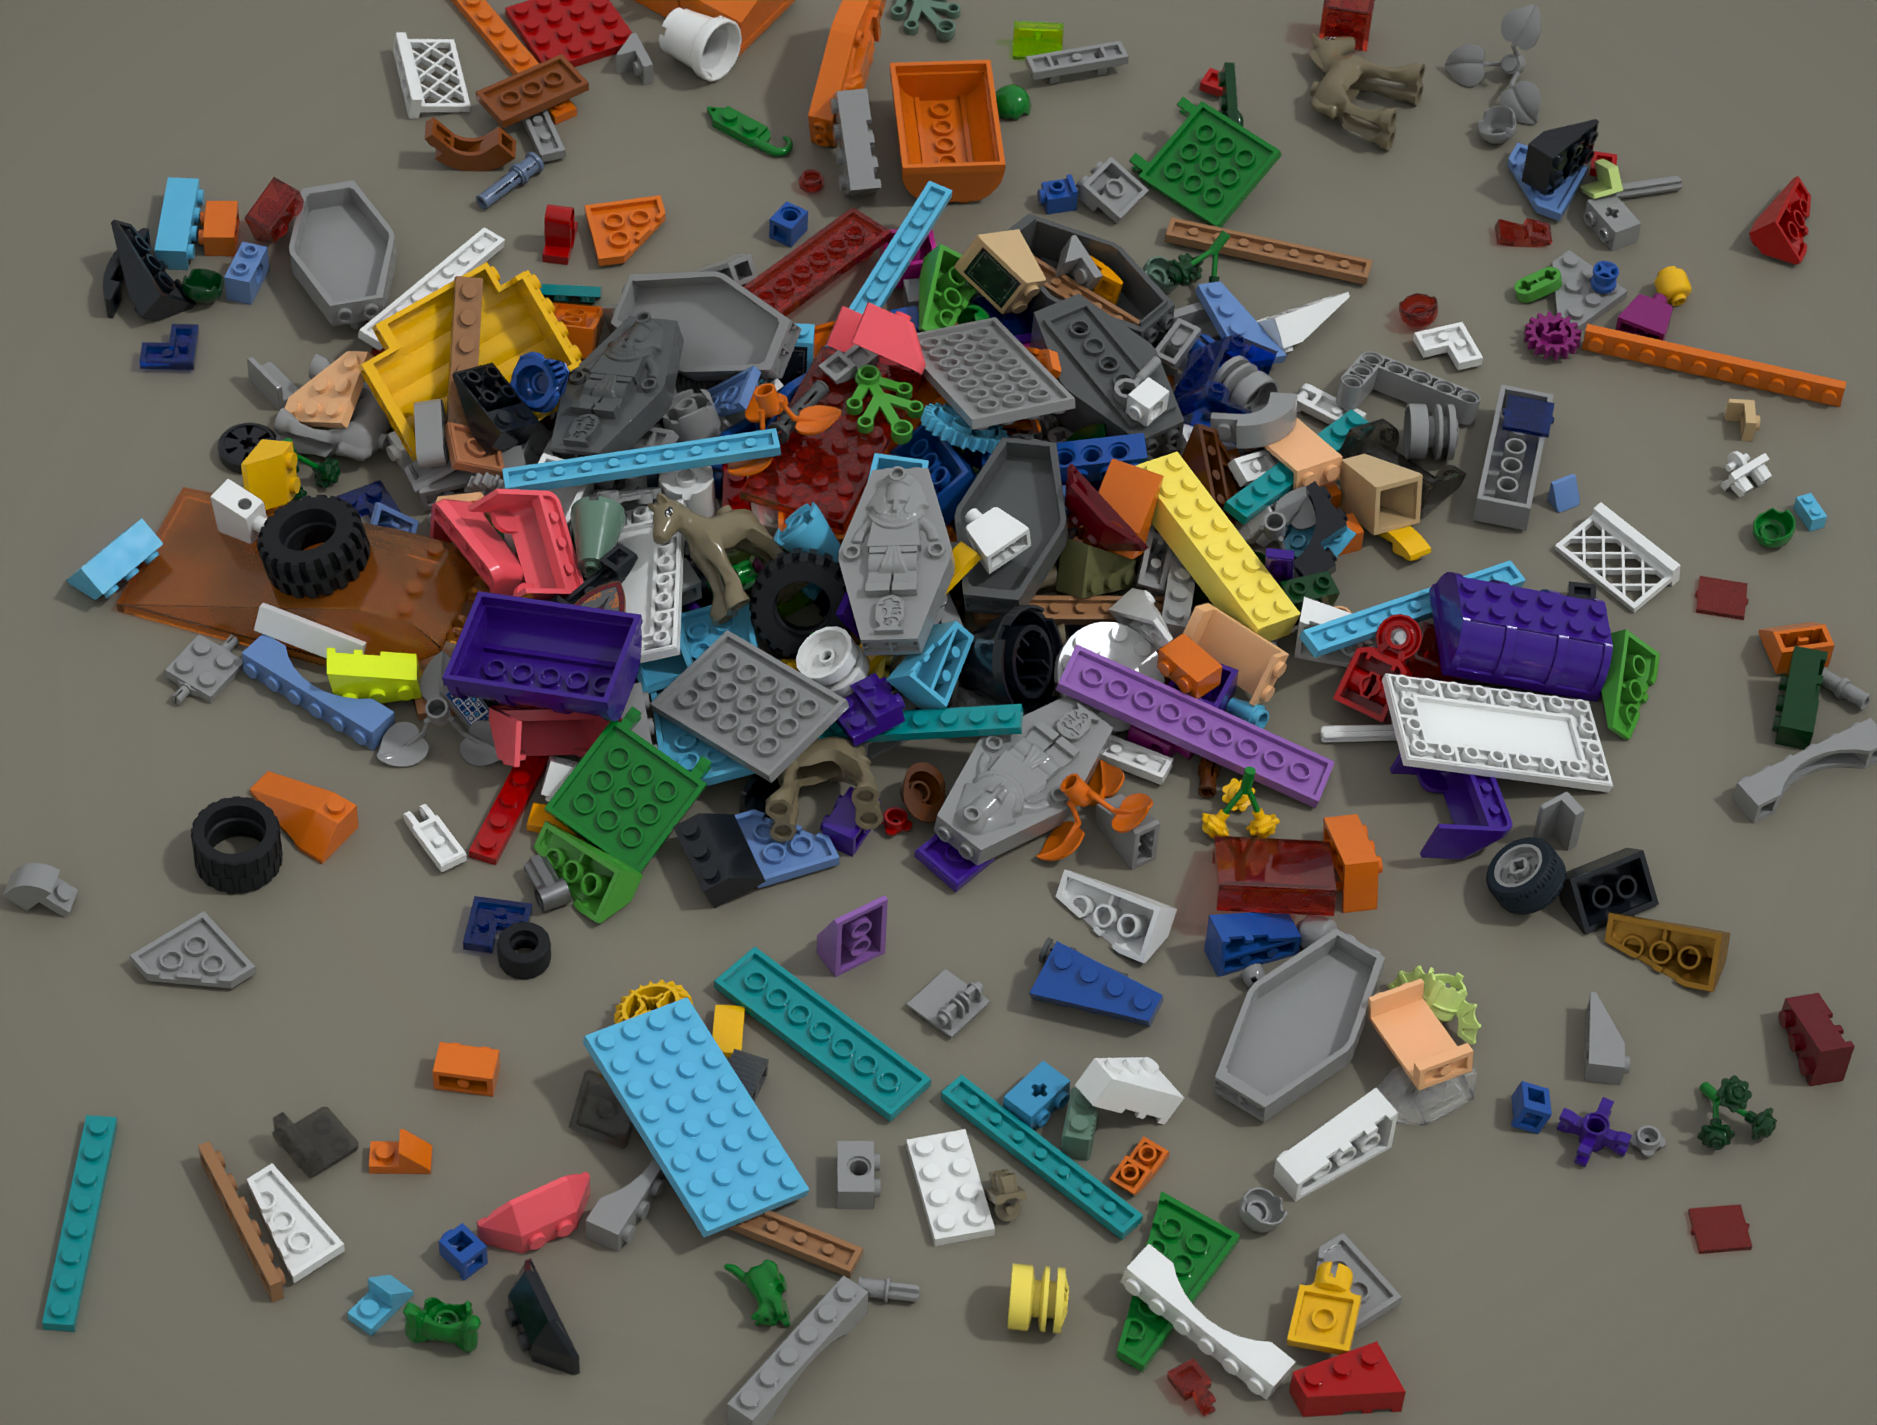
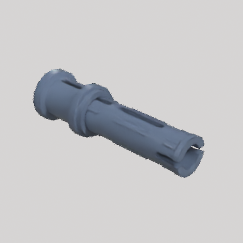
(517, 174)

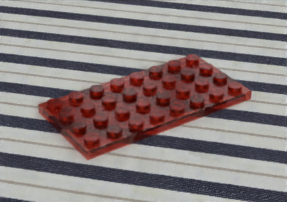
(831, 464)

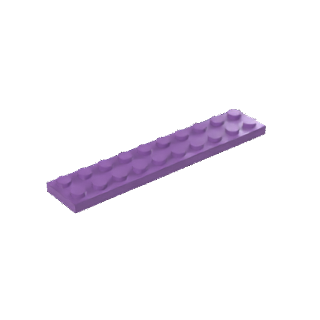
(1195, 725)

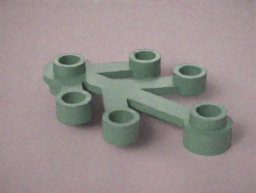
(944, 27)

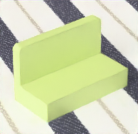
(1608, 180)

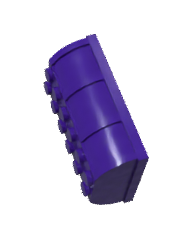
(1521, 636)
(546, 655)

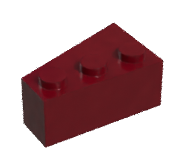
(1815, 1039)

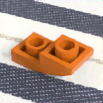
(1139, 1167)

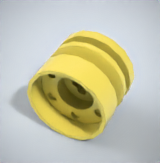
(1037, 1298)

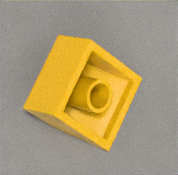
(271, 472)

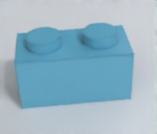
(1810, 512)

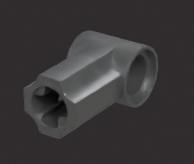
(548, 888)

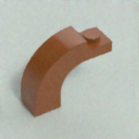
(470, 154)

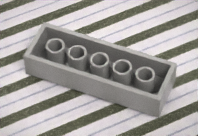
(1509, 468)

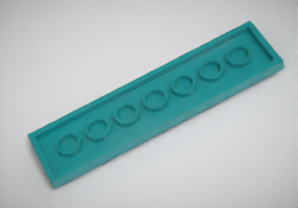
(822, 1033)

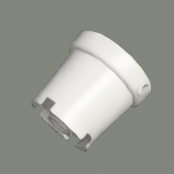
(702, 42)
(692, 486)

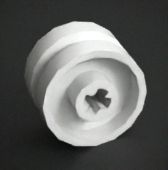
(832, 660)

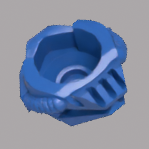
(539, 381)

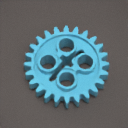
(949, 425)

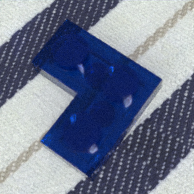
(175, 355)
(365, 497)
(488, 917)

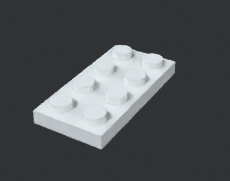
(950, 1187)

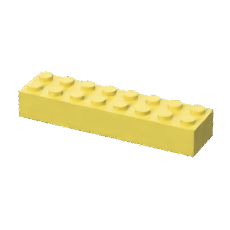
(1217, 552)

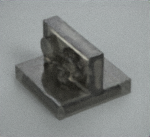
(600, 1112)

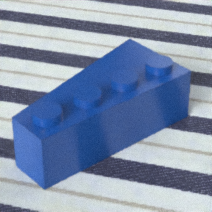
(1087, 985)

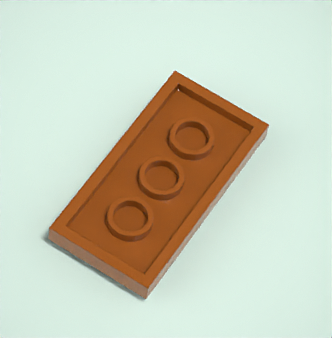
(532, 91)

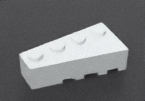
(1338, 1146)

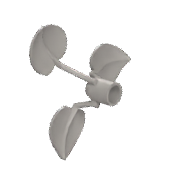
(1467, 63)
(1291, 509)
(405, 746)

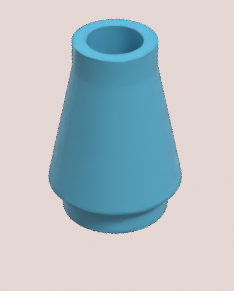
(1244, 710)

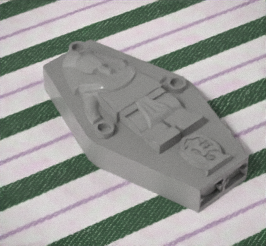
(343, 253)
(719, 320)
(896, 561)
(1014, 780)
(1299, 1025)

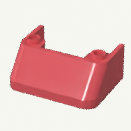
(880, 332)
(539, 537)
(478, 544)
(541, 732)

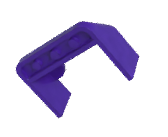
(1475, 808)

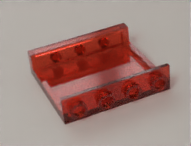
(1274, 875)

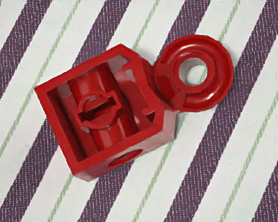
(1362, 682)

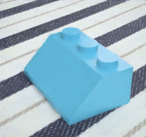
(117, 561)

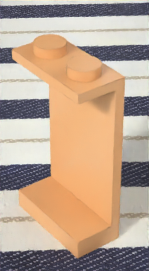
(1306, 456)
(1238, 648)
(1417, 1036)

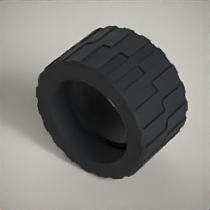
(231, 819)

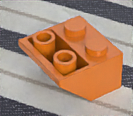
(1781, 641)

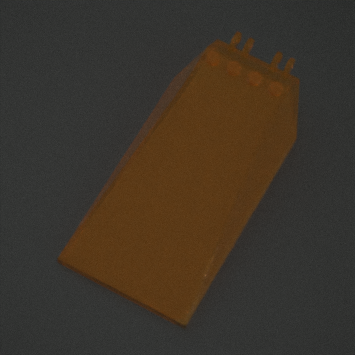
(215, 584)

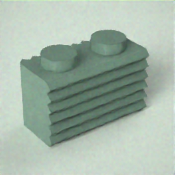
(1079, 1126)

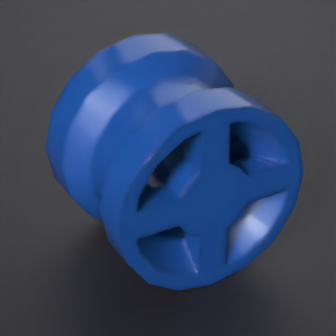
(1604, 277)

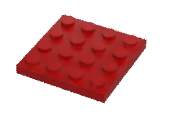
(574, 28)

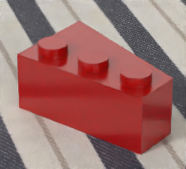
(1348, 1382)

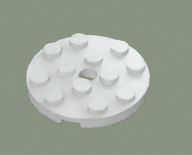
(1117, 644)

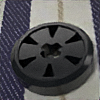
(236, 439)

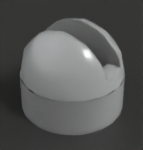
(1252, 974)

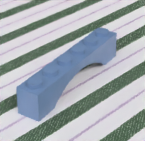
(359, 718)

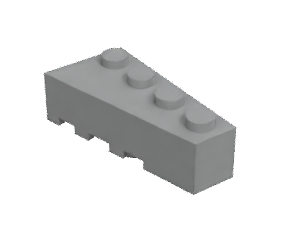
(855, 143)

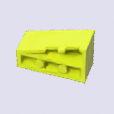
(375, 677)

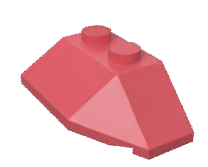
(537, 1215)

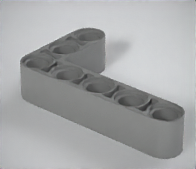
(1403, 383)

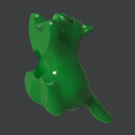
(766, 1286)

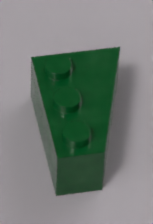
(1800, 698)

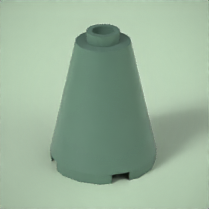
(595, 530)

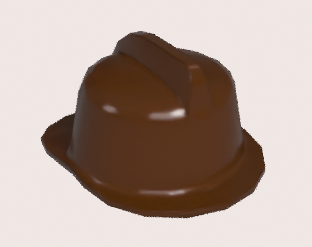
(923, 791)

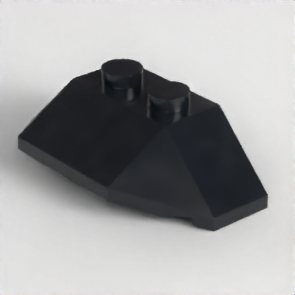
(539, 1323)

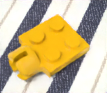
(1325, 1312)

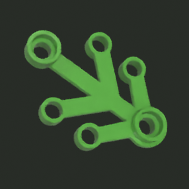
(870, 379)

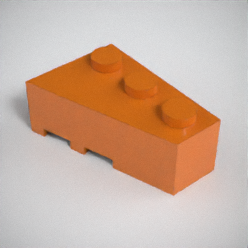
(1354, 861)

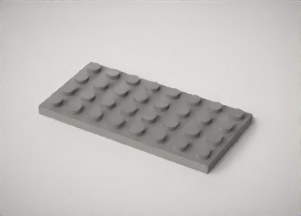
(990, 375)

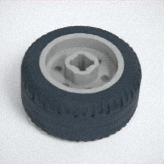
(1526, 876)

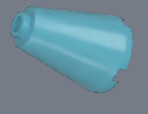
(806, 530)

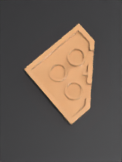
(332, 394)

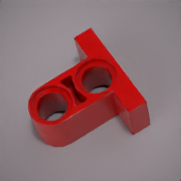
(559, 234)

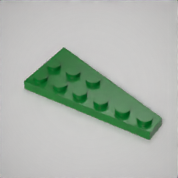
(1197, 1250)

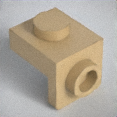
(1745, 413)

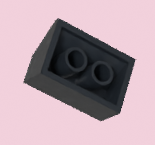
(719, 856)
(1608, 885)

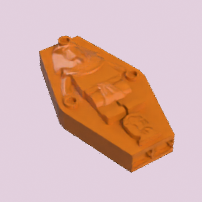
(844, 62)

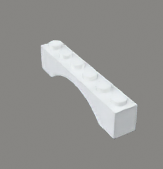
(1254, 1362)

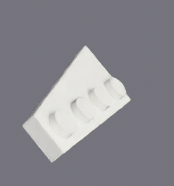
(295, 1227)

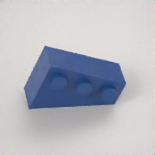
(1249, 939)

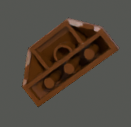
(1209, 462)

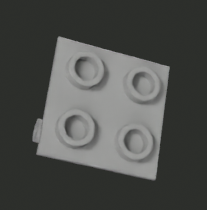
(949, 1002)

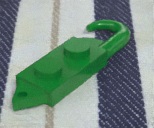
(746, 130)

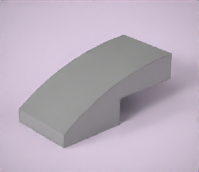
(843, 366)

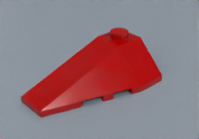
(1782, 226)

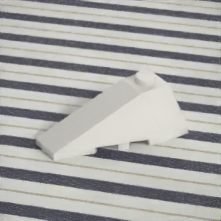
(1138, 612)

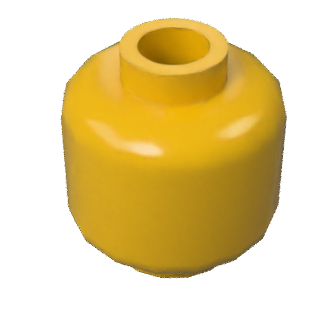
(1673, 284)

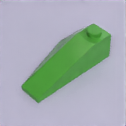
(942, 290)
(1628, 679)
(594, 878)

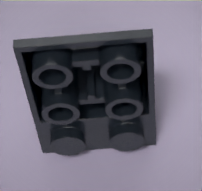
(1558, 155)
(493, 408)

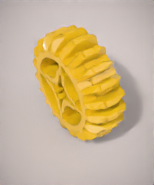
(649, 998)

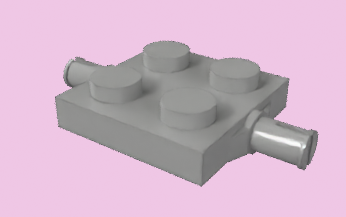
(204, 669)

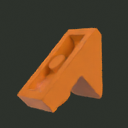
(404, 1156)

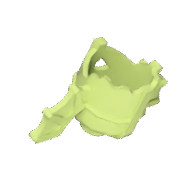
(1445, 1001)

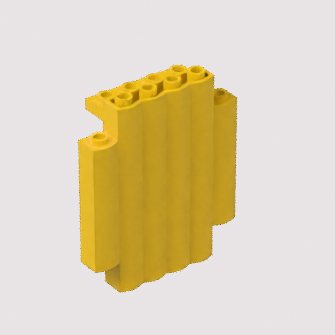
(418, 344)

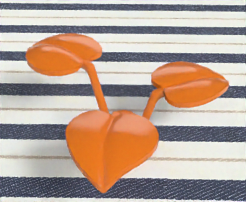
(768, 403)
(1103, 784)

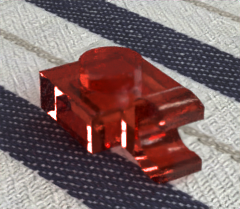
(1193, 1382)

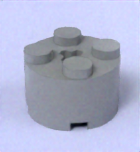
(692, 416)

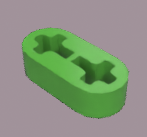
(1538, 284)

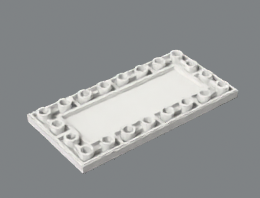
(653, 584)
(1496, 733)

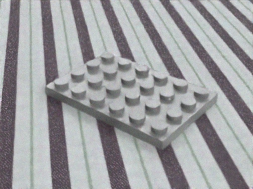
(749, 706)

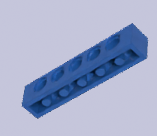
(1094, 455)

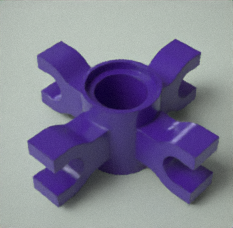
(1586, 1128)

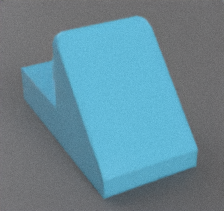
(381, 1302)

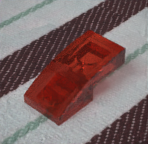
(1530, 234)

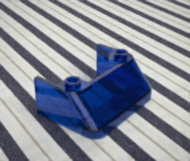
(1200, 395)

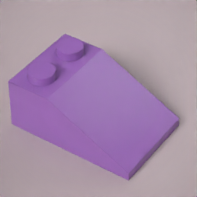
(854, 937)

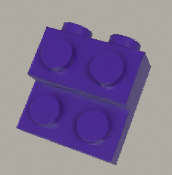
(871, 709)

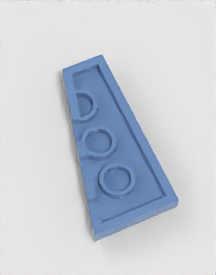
(1232, 318)
(736, 392)

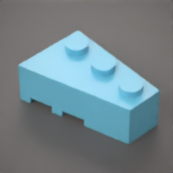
(931, 676)

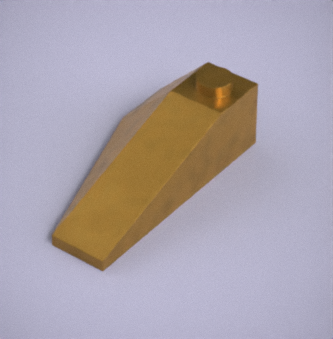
(1680, 951)

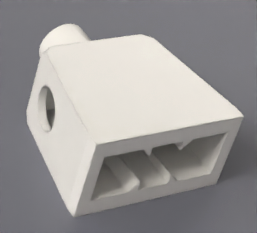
(238, 512)
(996, 537)

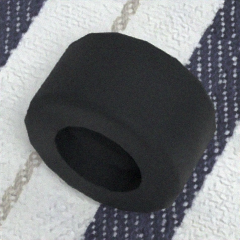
(524, 936)

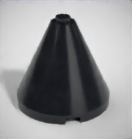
(1014, 659)

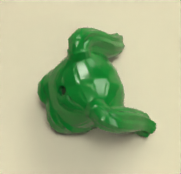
(442, 1322)

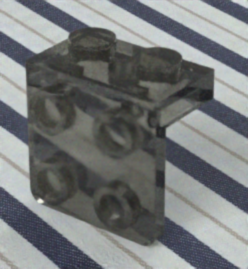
(314, 1141)

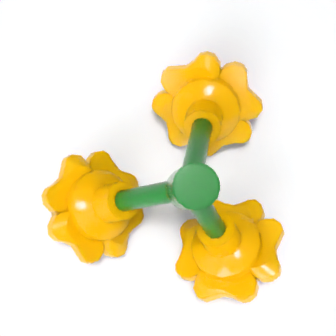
(1239, 796)

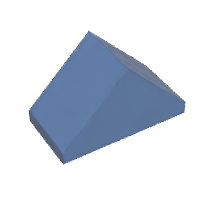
(390, 518)

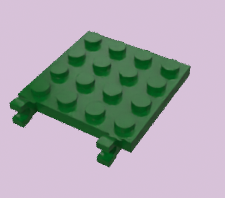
(1207, 164)
(627, 794)

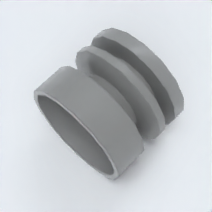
(1245, 383)
(1434, 432)

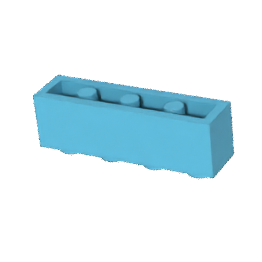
(178, 222)

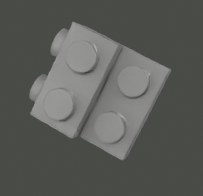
(1111, 189)

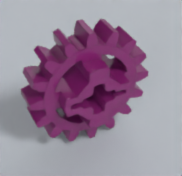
(1552, 335)

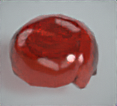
(1418, 310)

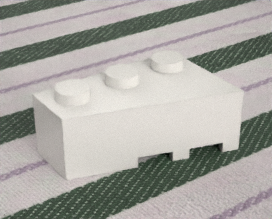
(1130, 1085)

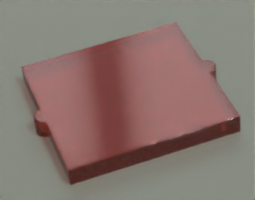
(1721, 597)
(1720, 1229)

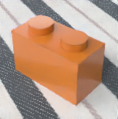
(220, 228)
(1189, 666)
(466, 1069)

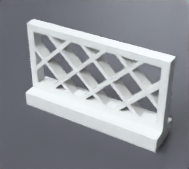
(412, 76)
(1637, 548)

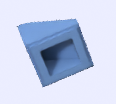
(1564, 493)

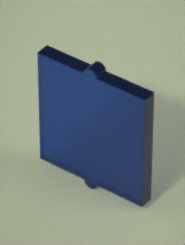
(1528, 416)

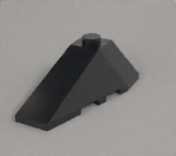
(145, 276)

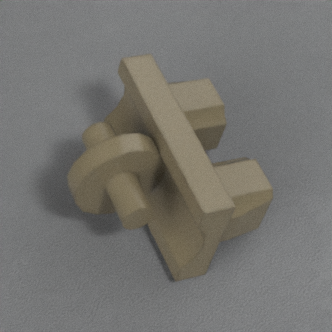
(1005, 1194)

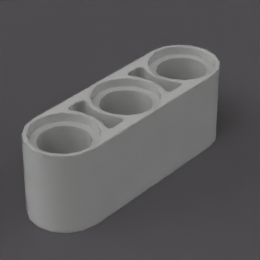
(430, 434)

